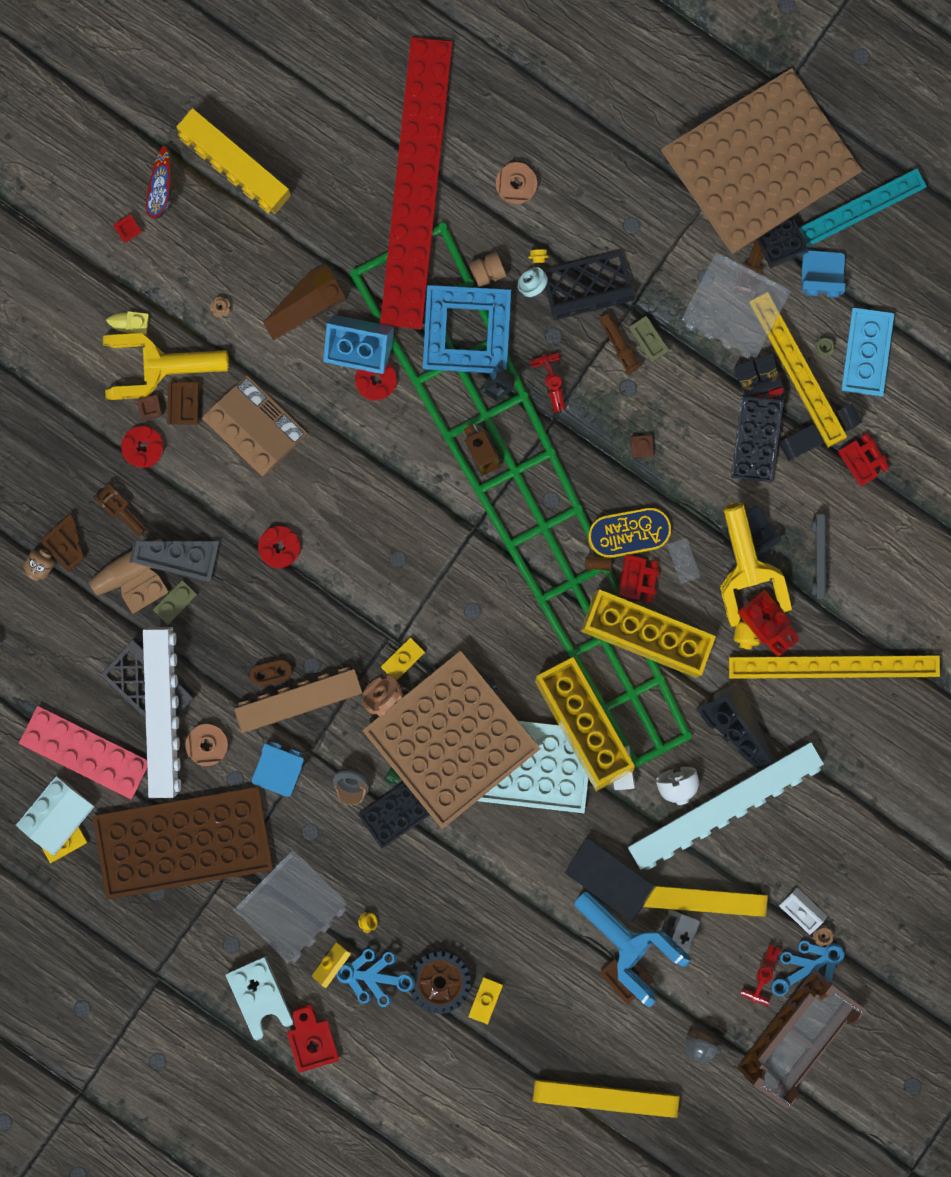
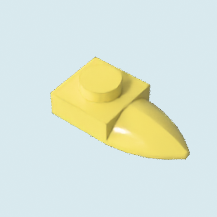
(129, 322)

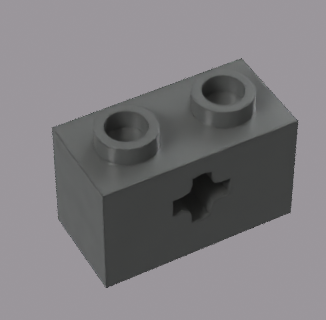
(680, 929)

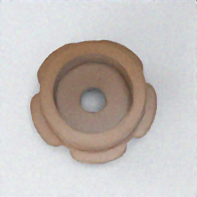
(225, 307)
(817, 935)

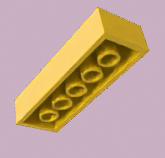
(233, 161)
(648, 633)
(584, 724)

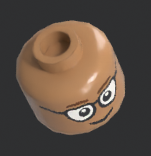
(38, 564)

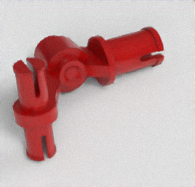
(552, 380)
(763, 976)

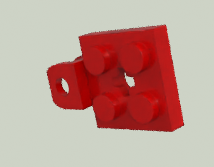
(772, 629)
(306, 1031)

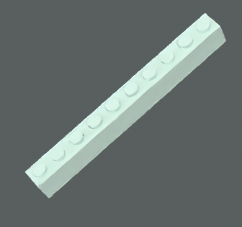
(726, 805)

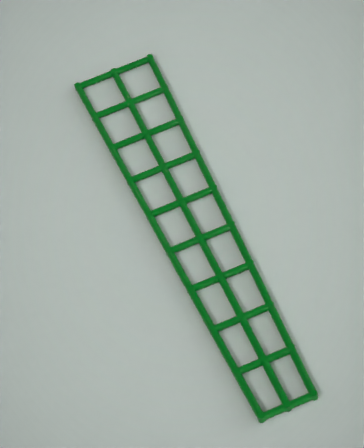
(543, 526)

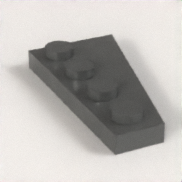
(183, 558)

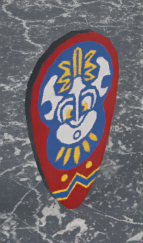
(160, 185)

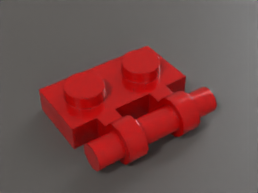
(858, 463)
(632, 578)

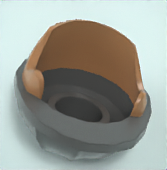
(350, 786)
(700, 1047)

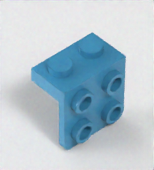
(823, 274)
(278, 769)

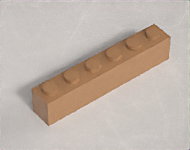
(299, 700)

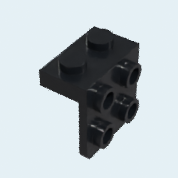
(762, 533)

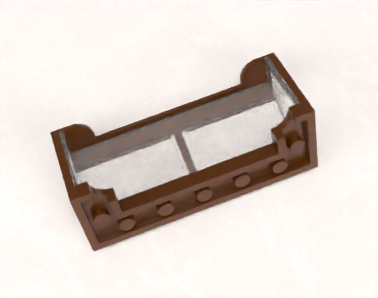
(799, 1037)

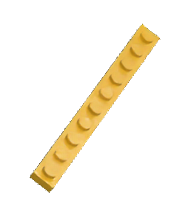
(834, 667)

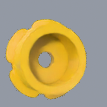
(538, 256)
(367, 922)

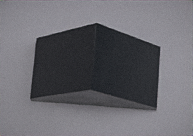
(498, 383)

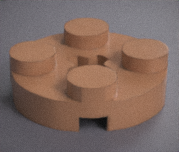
(526, 177)
(390, 692)
(198, 736)

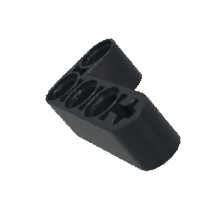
(811, 438)

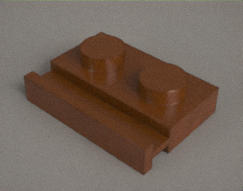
(183, 403)

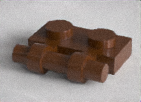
(610, 974)

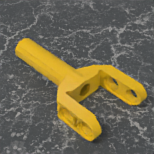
(159, 364)
(748, 569)

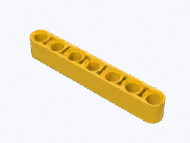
(708, 901)
(606, 1098)

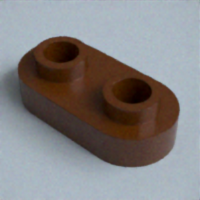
(271, 674)

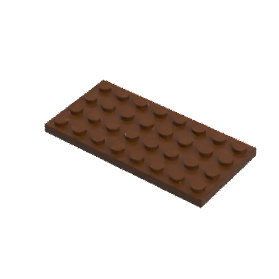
(182, 843)

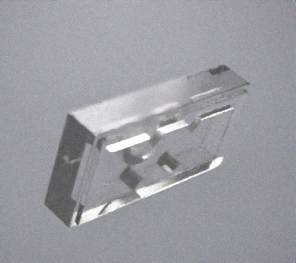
(683, 561)

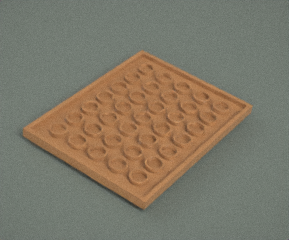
(761, 160)

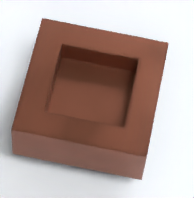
(149, 407)
(642, 446)

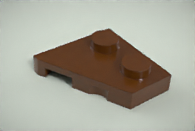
(65, 544)

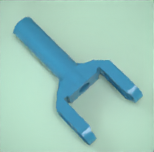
(631, 945)

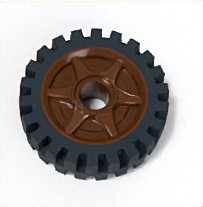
(457, 981)

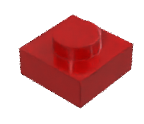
(127, 229)

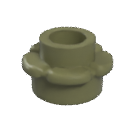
(829, 343)

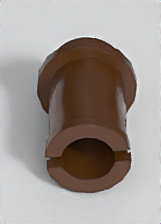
(597, 563)

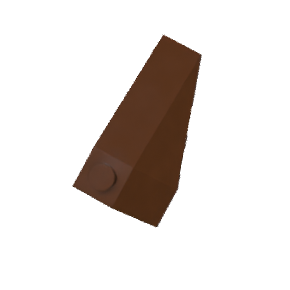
(309, 299)

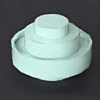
(532, 282)

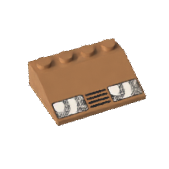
(254, 426)

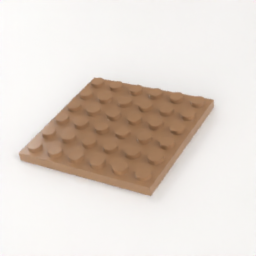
(451, 739)

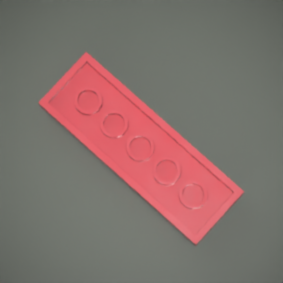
(84, 752)

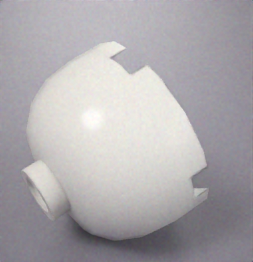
(678, 786)

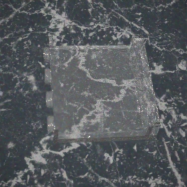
(735, 306)
(291, 907)

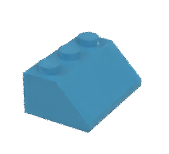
(358, 344)

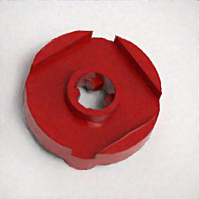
(379, 391)
(154, 448)
(273, 536)

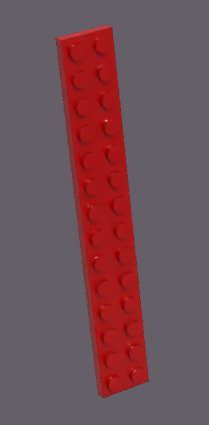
(416, 183)

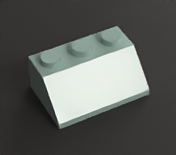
(55, 815)

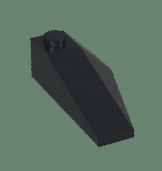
(735, 719)

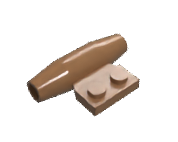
(137, 582)

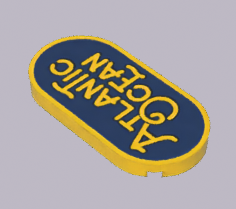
(629, 533)

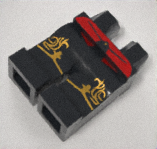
(769, 382)

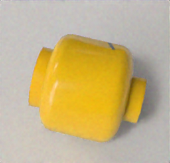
(745, 636)

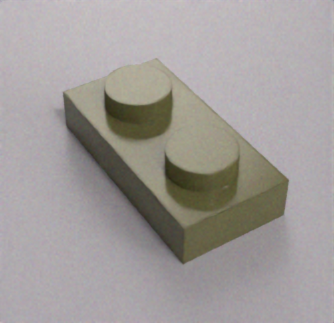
(648, 339)
(175, 602)

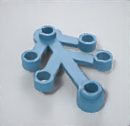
(809, 965)
(371, 977)

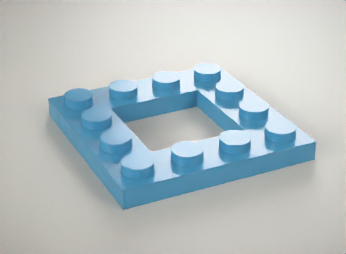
(492, 300)

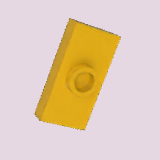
(402, 659)
(75, 841)
(331, 965)
(485, 1000)

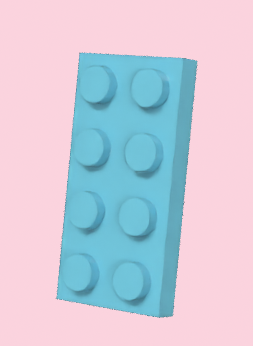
(867, 352)

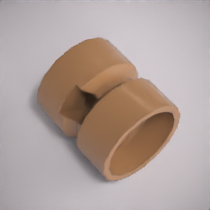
(487, 269)

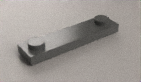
(818, 527)

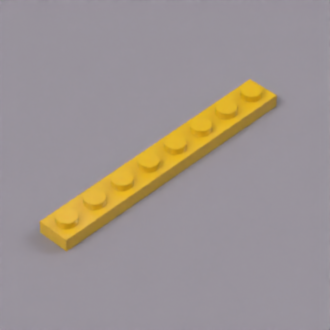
(805, 383)

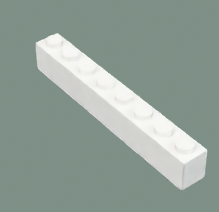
(161, 712)

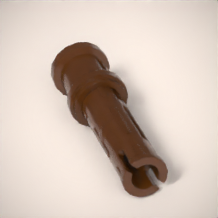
(624, 353)

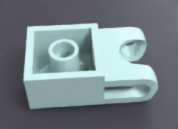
(259, 1002)

